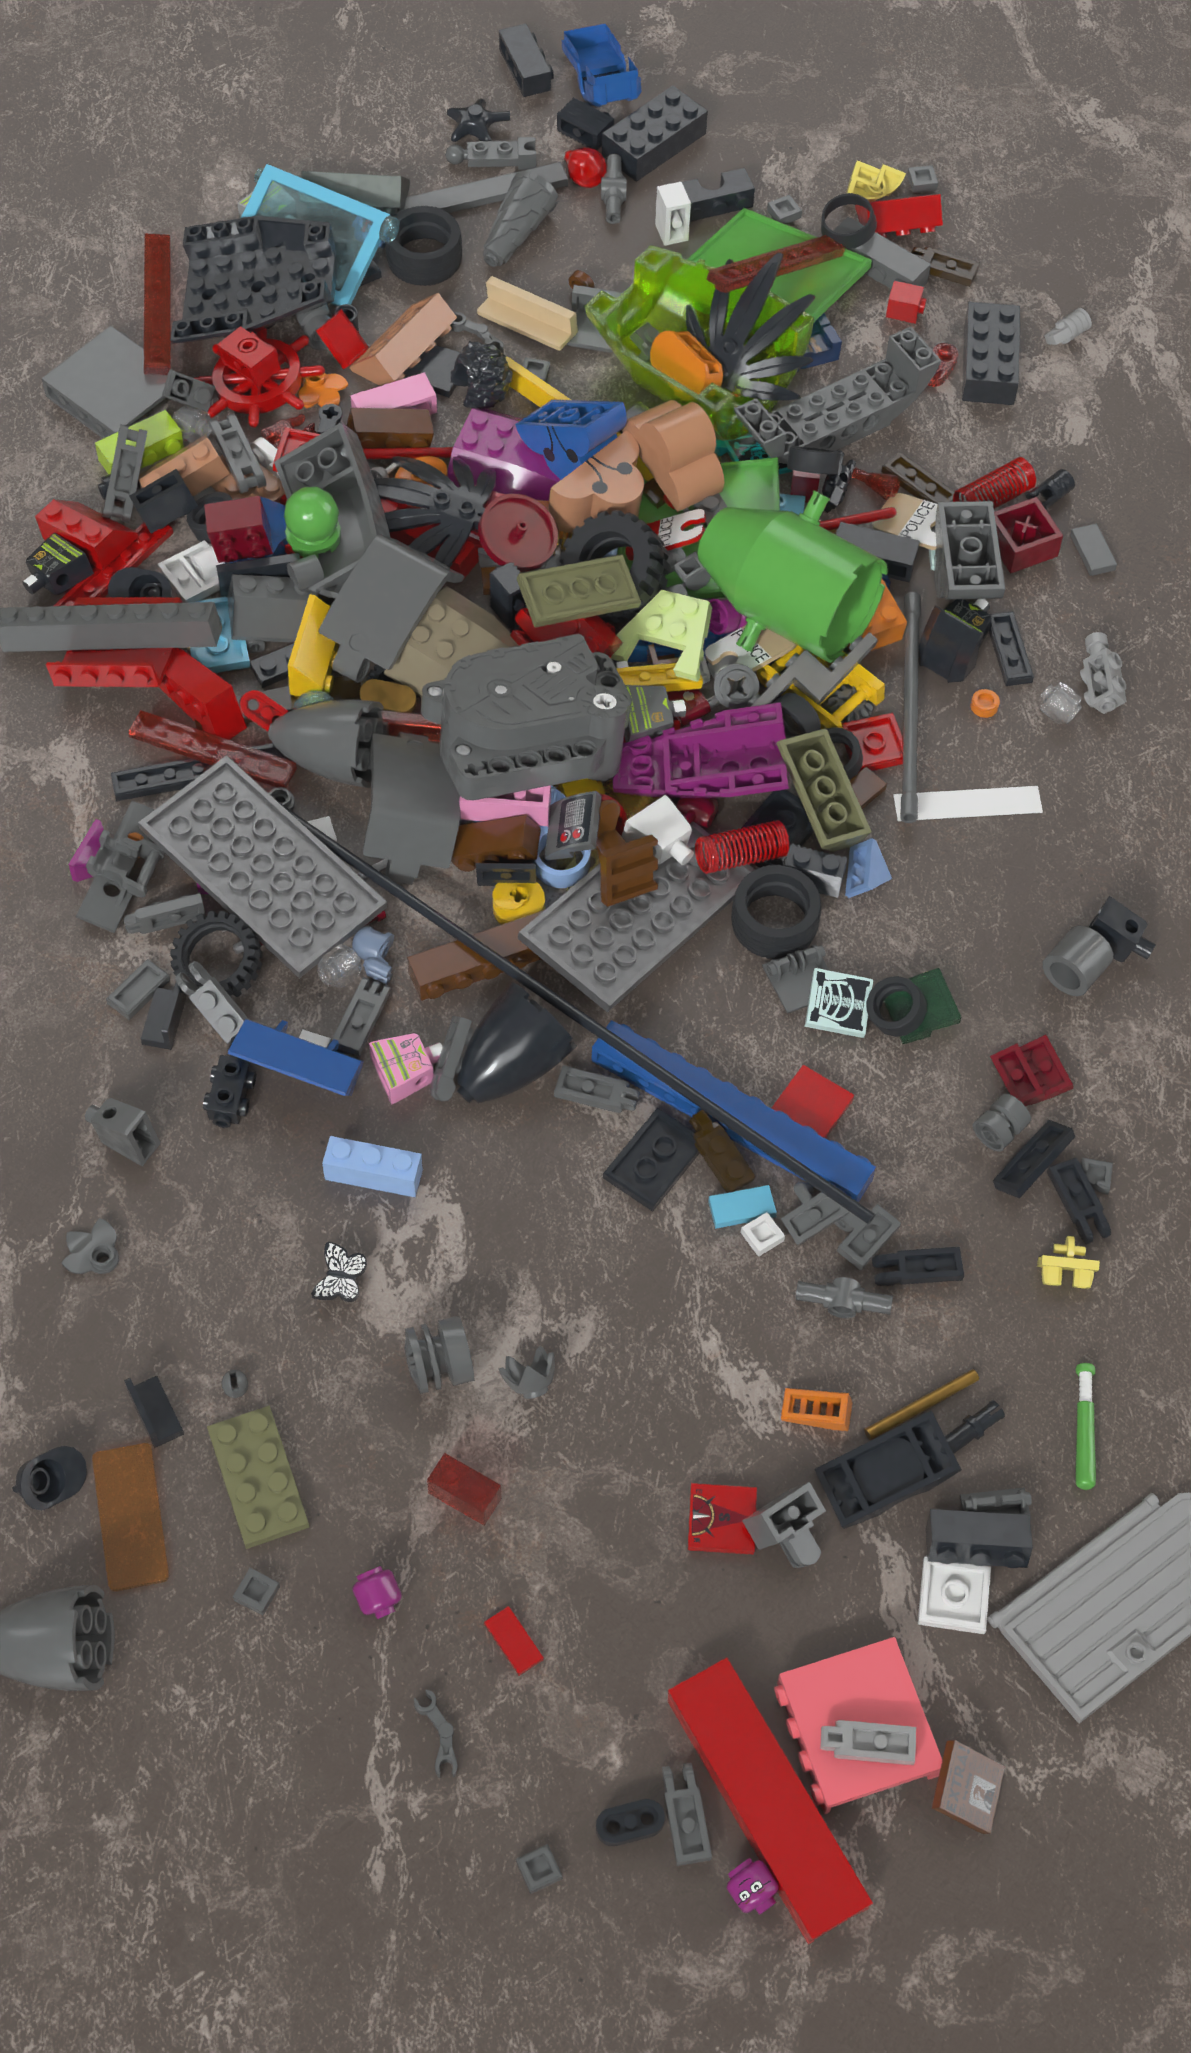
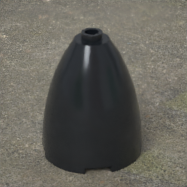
(511, 1047)

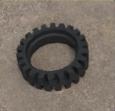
(219, 922)

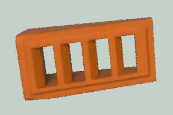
(825, 1421)

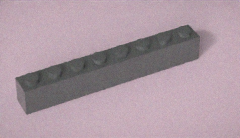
(109, 627)

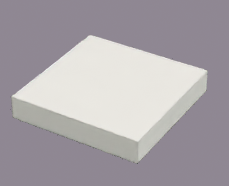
(954, 1596)

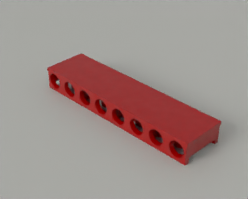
(768, 1800)

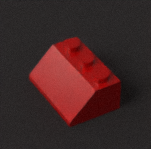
(904, 214)
(87, 530)

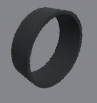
(856, 238)

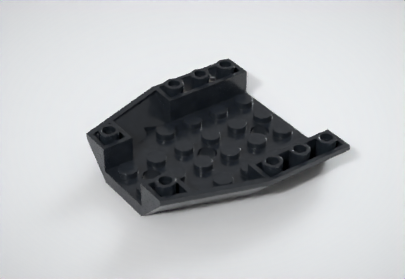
(236, 257)

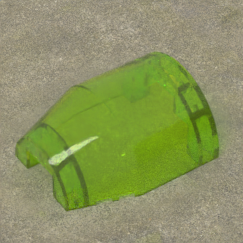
(660, 296)

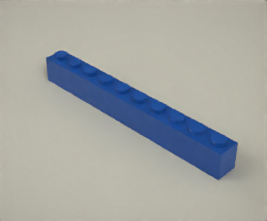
(825, 1157)

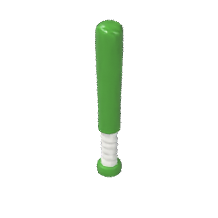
(1085, 1430)

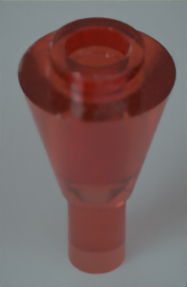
(883, 484)

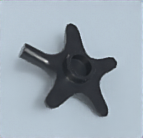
(475, 120)

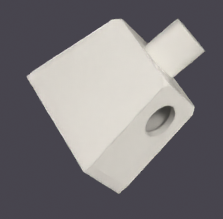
(665, 824)

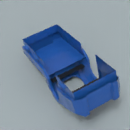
(601, 66)

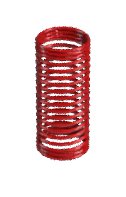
(1029, 472)
(710, 846)

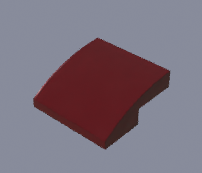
(1032, 1071)

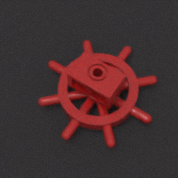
(256, 366)

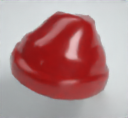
(585, 166)

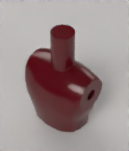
(698, 810)

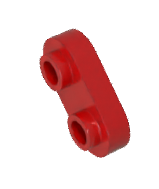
(265, 711)

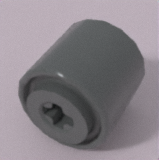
(1078, 960)

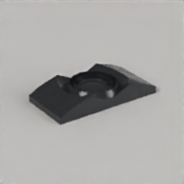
(888, 1470)

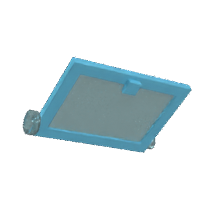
(354, 225)

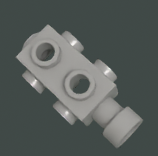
(1102, 675)

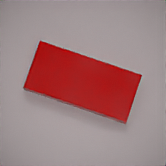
(513, 1641)

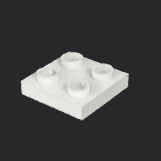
(192, 572)

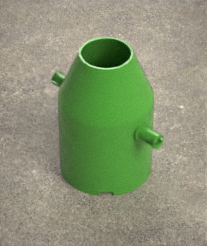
(793, 576)

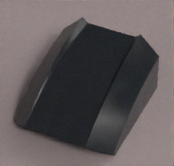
(949, 646)

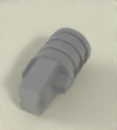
(1069, 327)

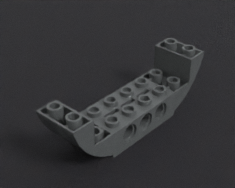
(849, 406)

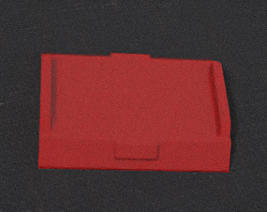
(342, 339)

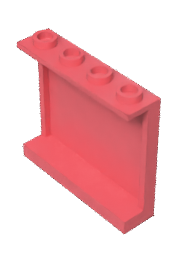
(858, 1687)

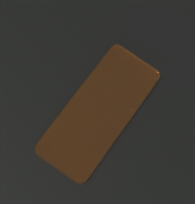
(130, 1517)

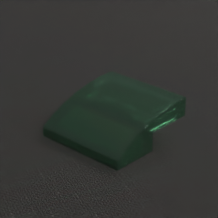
(940, 1005)

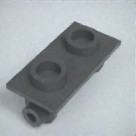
(1000, 1501)

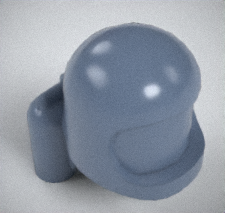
(372, 948)

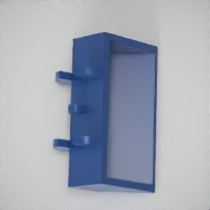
(297, 1057)

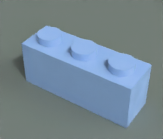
(372, 1166)

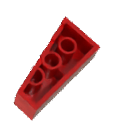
(203, 695)

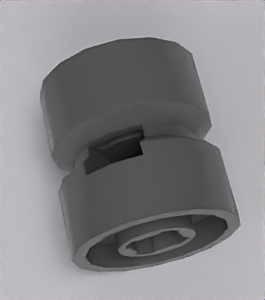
(311, 322)
(1002, 1122)

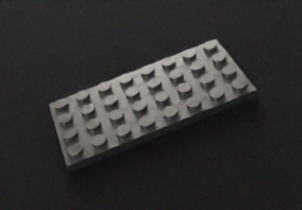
(263, 865)
(620, 945)

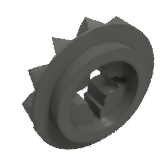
(840, 696)
(736, 700)

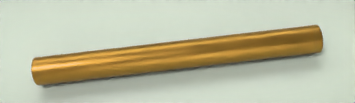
(921, 1404)

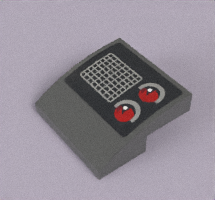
(573, 825)

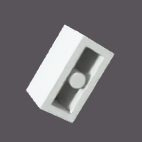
(672, 213)

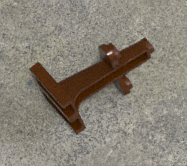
(624, 866)

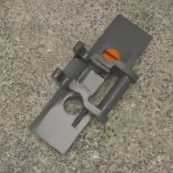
(113, 867)

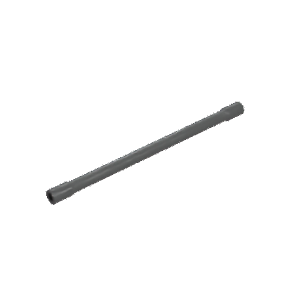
(909, 796)

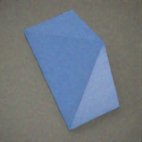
(865, 868)

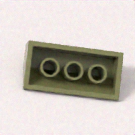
(824, 790)

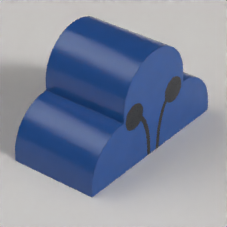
(571, 431)

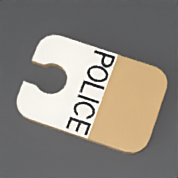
(913, 519)
(766, 649)

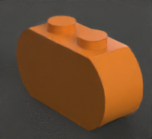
(685, 360)

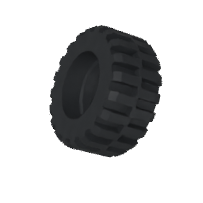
(622, 530)

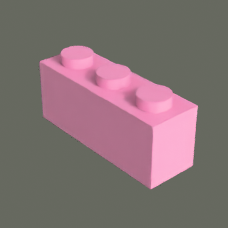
(407, 393)
(532, 802)

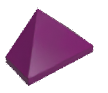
(87, 848)

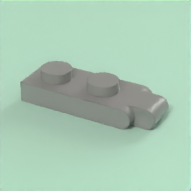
(870, 1742)

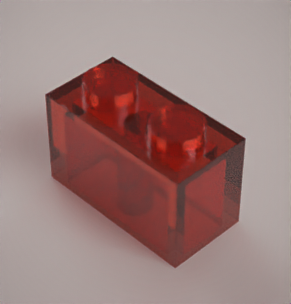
(464, 1489)

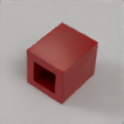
(905, 302)

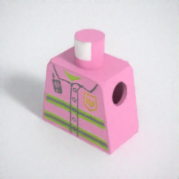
(403, 1064)

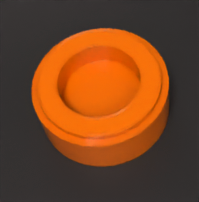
(985, 703)

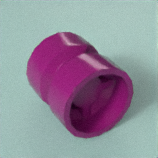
(724, 617)

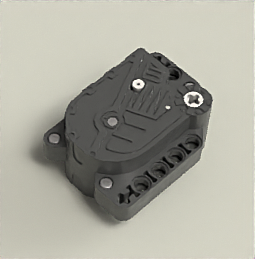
(529, 717)

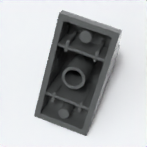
(967, 552)

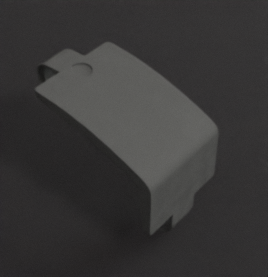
(382, 605)
(412, 806)

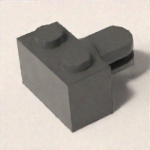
(788, 1522)

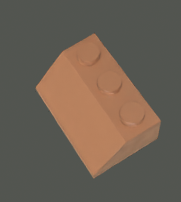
(196, 464)

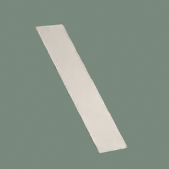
(975, 802)

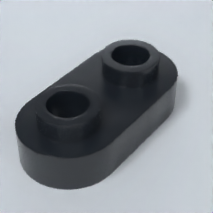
(628, 1819)

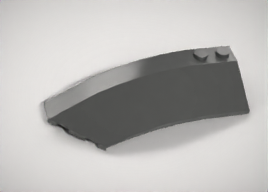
(341, 468)

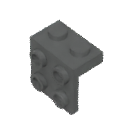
(587, 334)

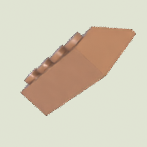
(405, 341)

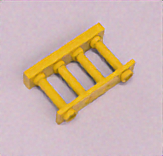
(866, 684)

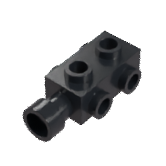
(233, 1086)

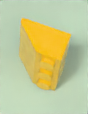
(312, 652)

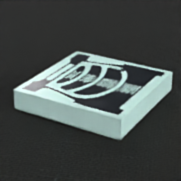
(838, 1003)

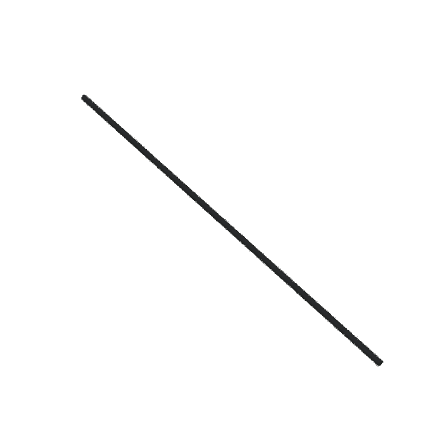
(593, 1026)

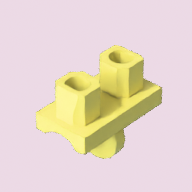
(1082, 1269)

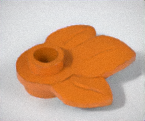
(322, 389)

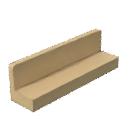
(528, 314)

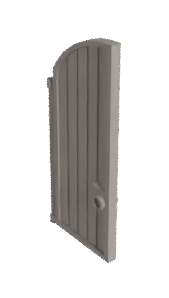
(1108, 1607)

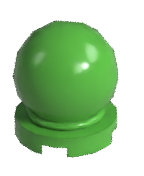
(312, 522)

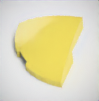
(874, 182)

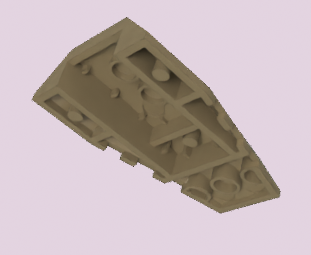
(444, 635)

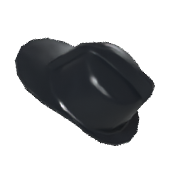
(139, 583)
(51, 1477)

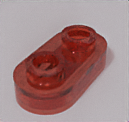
(948, 354)

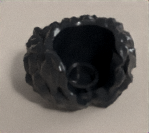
(484, 372)

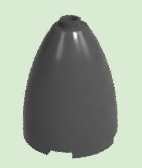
(331, 738)
(41, 1643)

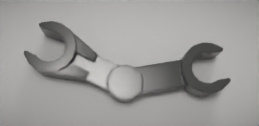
(480, 330)
(445, 1732)

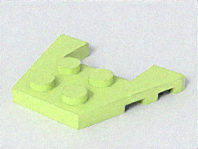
(671, 622)

